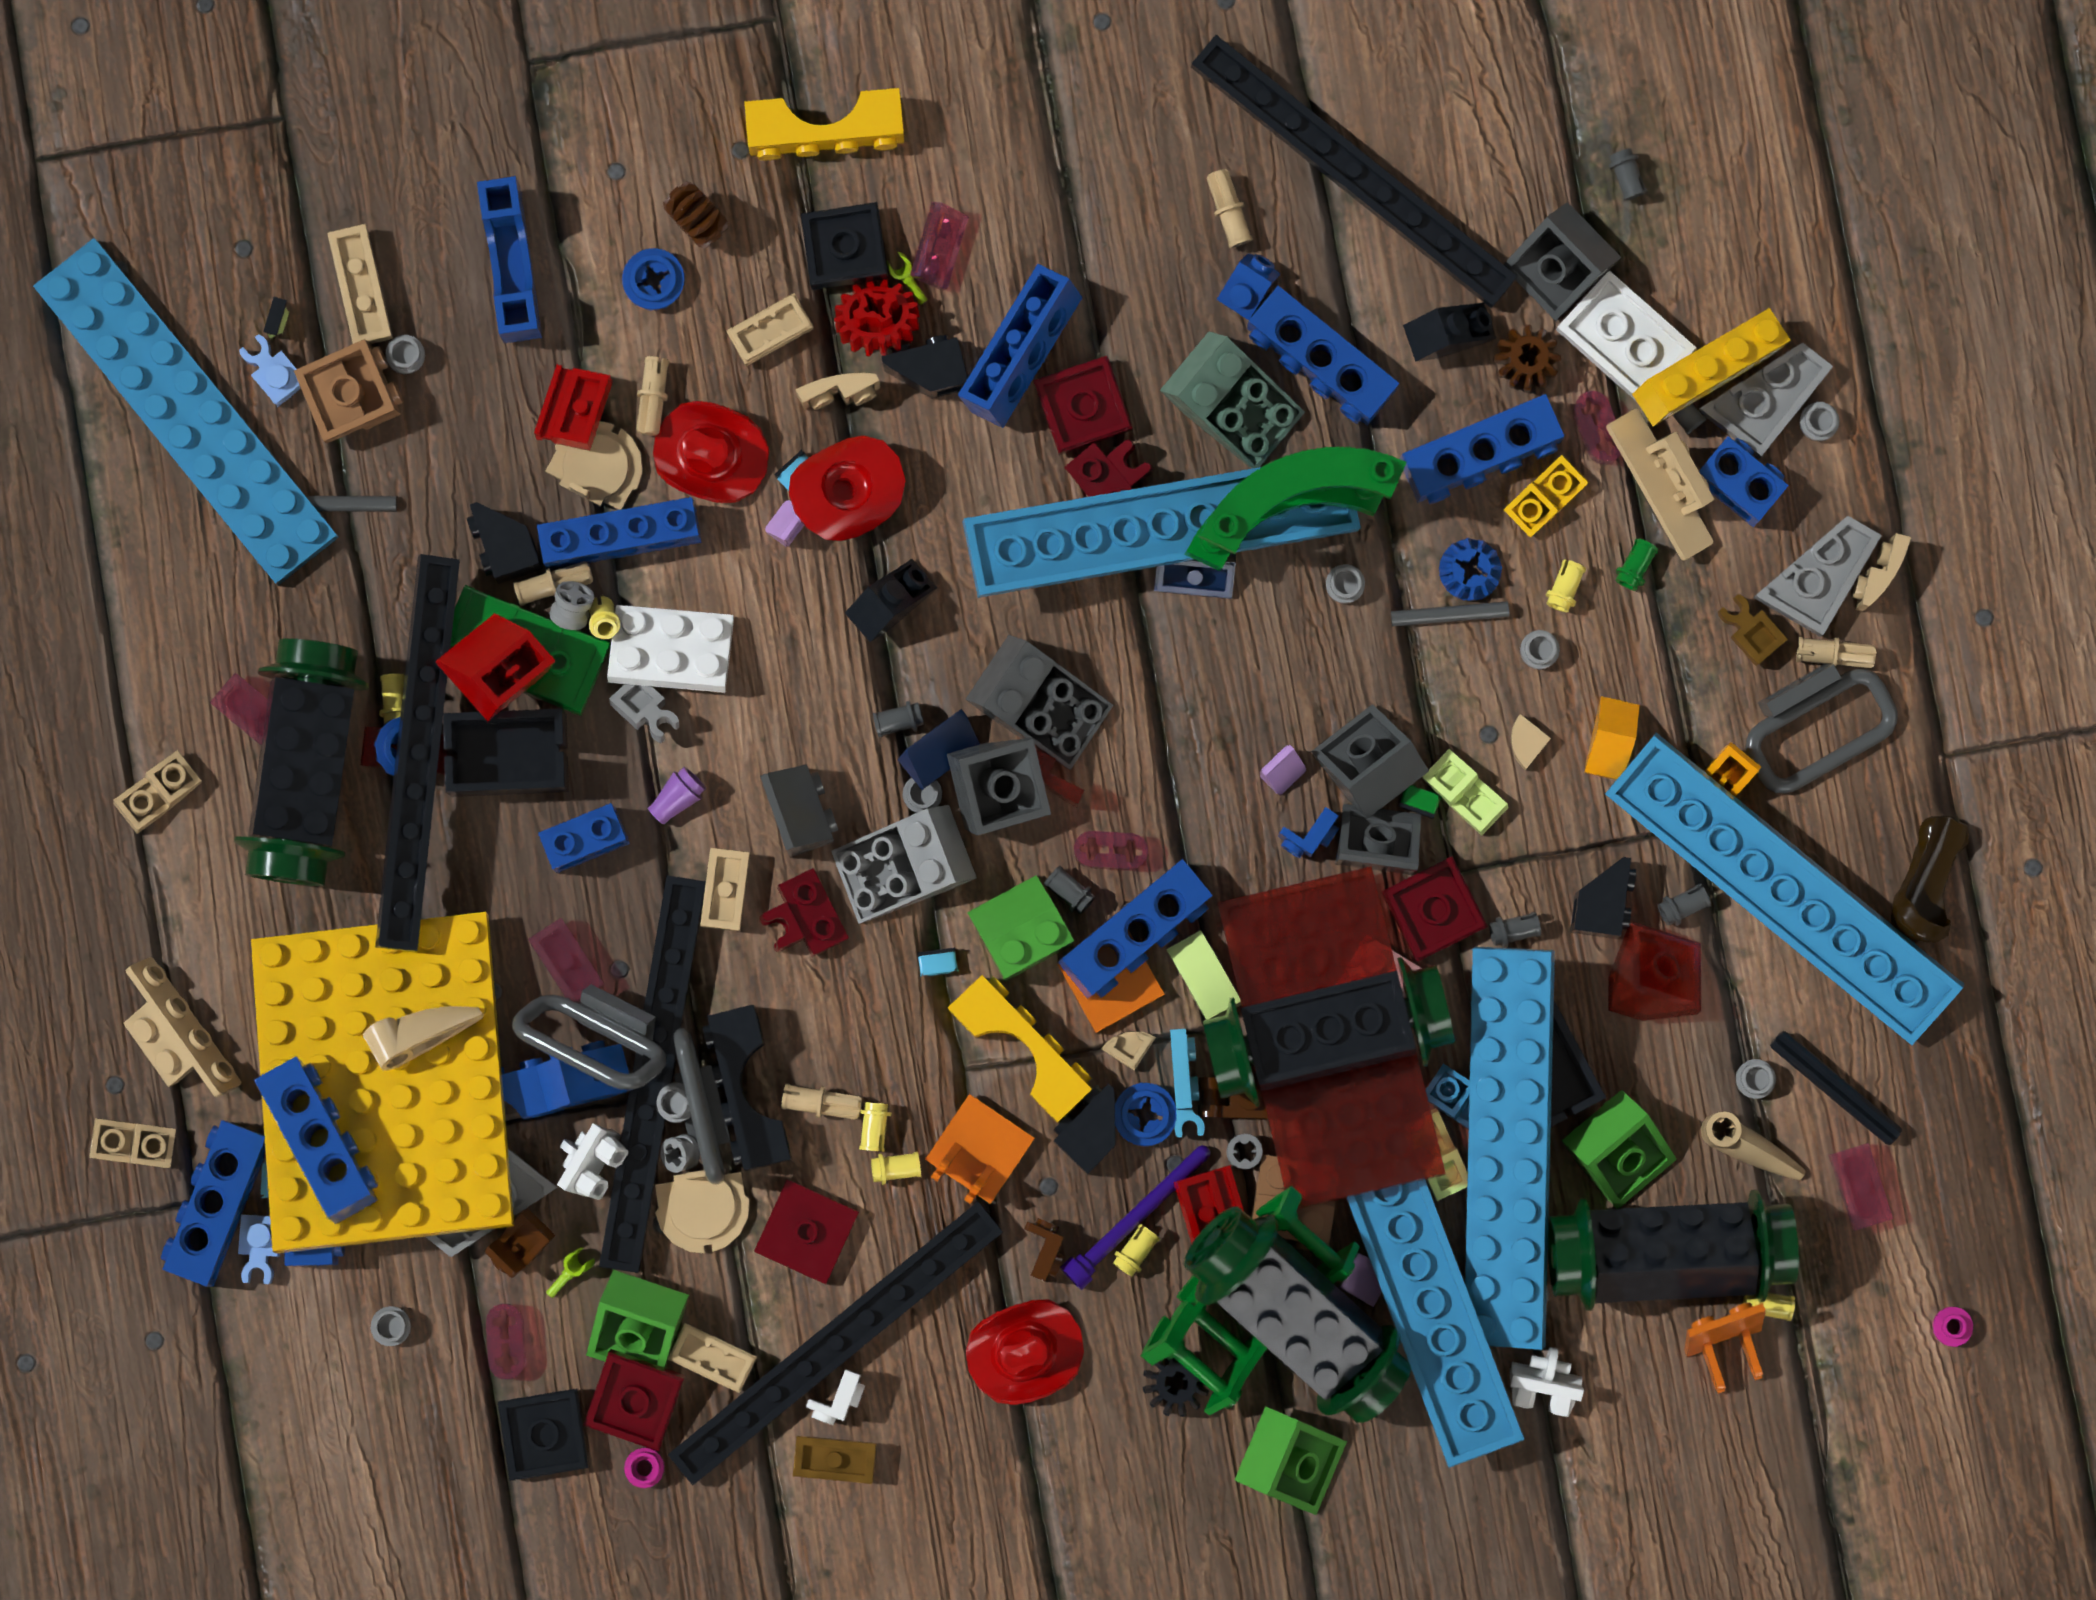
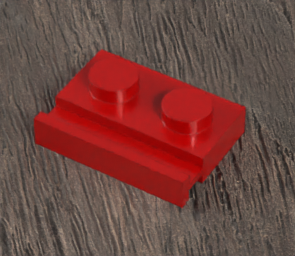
(573, 407)
(1205, 1197)

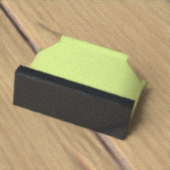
(276, 318)

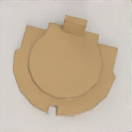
(605, 472)
(700, 1212)

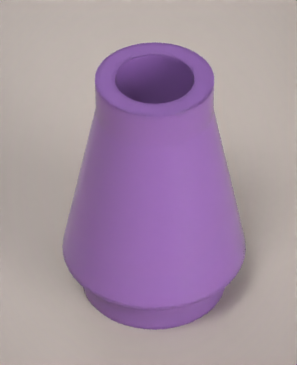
(677, 795)

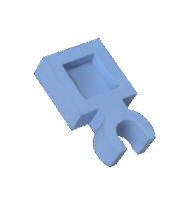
(274, 373)
(257, 1243)

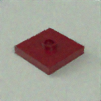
(1083, 405)
(1434, 909)
(806, 1231)
(634, 1400)

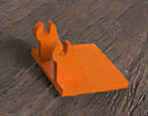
(979, 1150)
(1741, 1322)

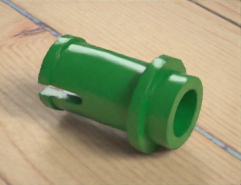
(1636, 564)

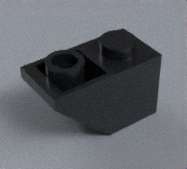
(1449, 331)
(930, 369)
(507, 544)
(890, 600)
(1601, 903)
(1092, 1132)

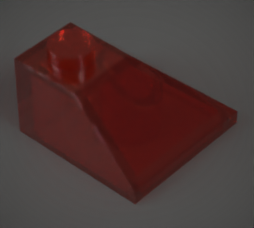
(1655, 975)

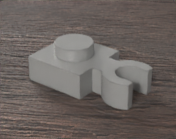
(641, 706)

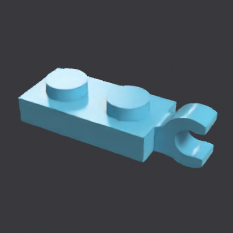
(1185, 1087)

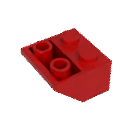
(495, 664)

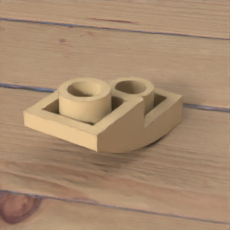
(851, 386)
(1876, 580)
(157, 792)
(132, 1143)

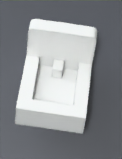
(847, 1395)

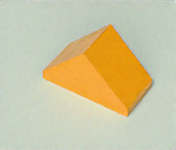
(1612, 738)
(1732, 769)

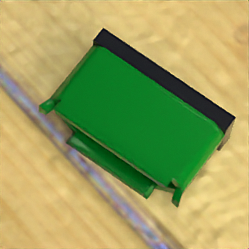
(1420, 801)

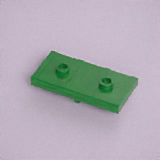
(576, 654)

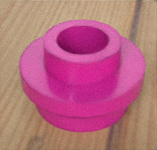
(1940, 1326)
(635, 1477)

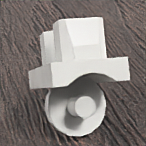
(587, 1159)
(1546, 1377)

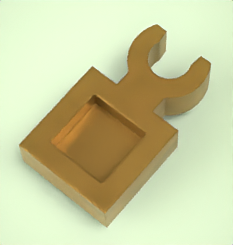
(1755, 635)

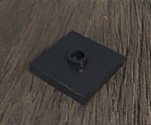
(844, 246)
(543, 1434)

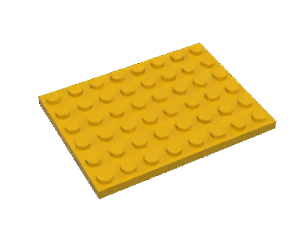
(423, 1128)

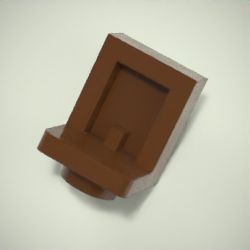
(519, 1244)
(1049, 1258)

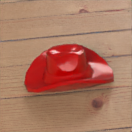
(711, 452)
(847, 488)
(1025, 1352)

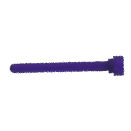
(1082, 1267)

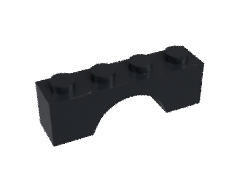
(736, 1038)

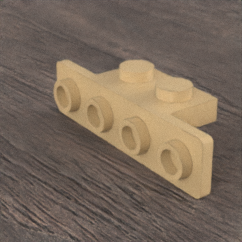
(1667, 481)
(173, 1035)

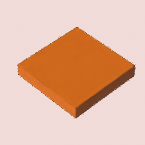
(1130, 995)

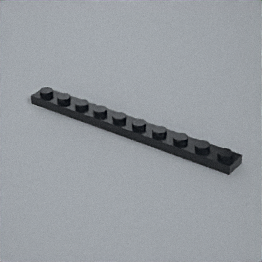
(1353, 171)
(417, 754)
(643, 1123)
(835, 1343)

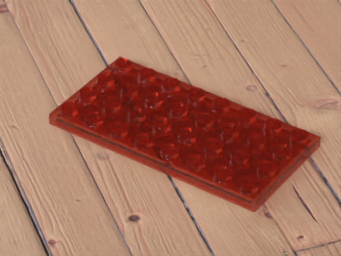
(1349, 1127)

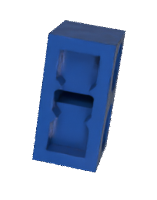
(1734, 489)
(583, 838)

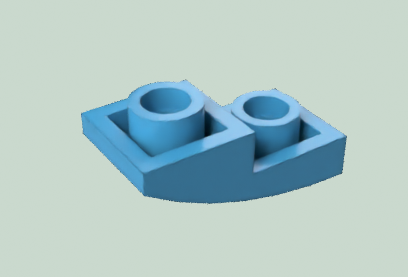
(1450, 1094)

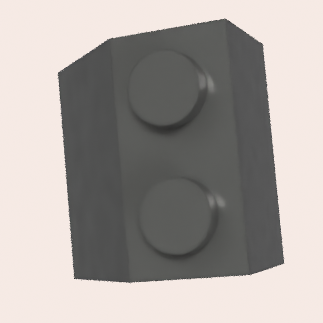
(1561, 261)
(1370, 761)
(998, 785)
(798, 809)

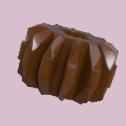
(695, 214)
(1514, 349)

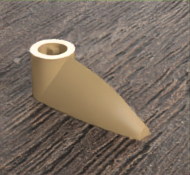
(411, 1035)
(1749, 1146)

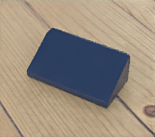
(1197, 578)
(928, 756)

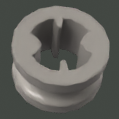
(1244, 1139)
(670, 1153)

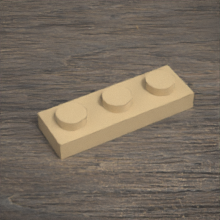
(360, 284)

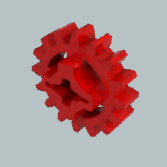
(880, 317)

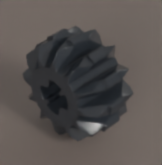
(1181, 1394)

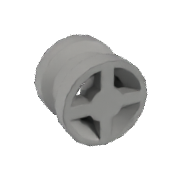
(571, 605)

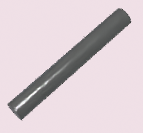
(354, 503)
(1449, 614)

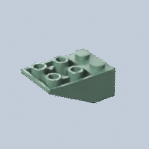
(1232, 399)

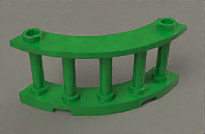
(1314, 476)
(1169, 1333)

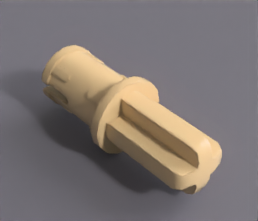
(1229, 208)
(652, 396)
(546, 584)
(1836, 652)
(821, 1102)

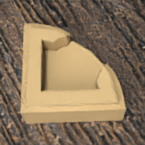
(1527, 741)
(1129, 1047)

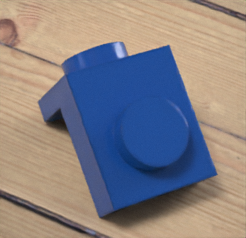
(1249, 285)
(1320, 833)

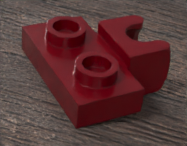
(1107, 474)
(806, 915)

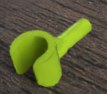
(904, 275)
(572, 1269)

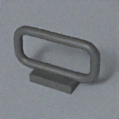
(1803, 697)
(605, 1015)
(704, 1102)

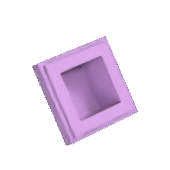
(784, 524)
(1283, 770)
(1362, 1281)

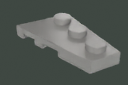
(1768, 399)
(1822, 577)
(526, 1189)

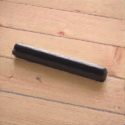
(1836, 1088)

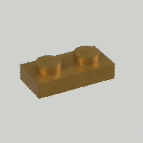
(834, 1459)

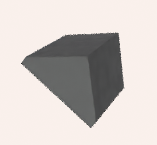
(1384, 840)

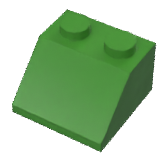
(1021, 928)
(1619, 1149)
(637, 1319)
(1290, 1460)

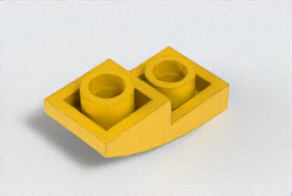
(1546, 495)

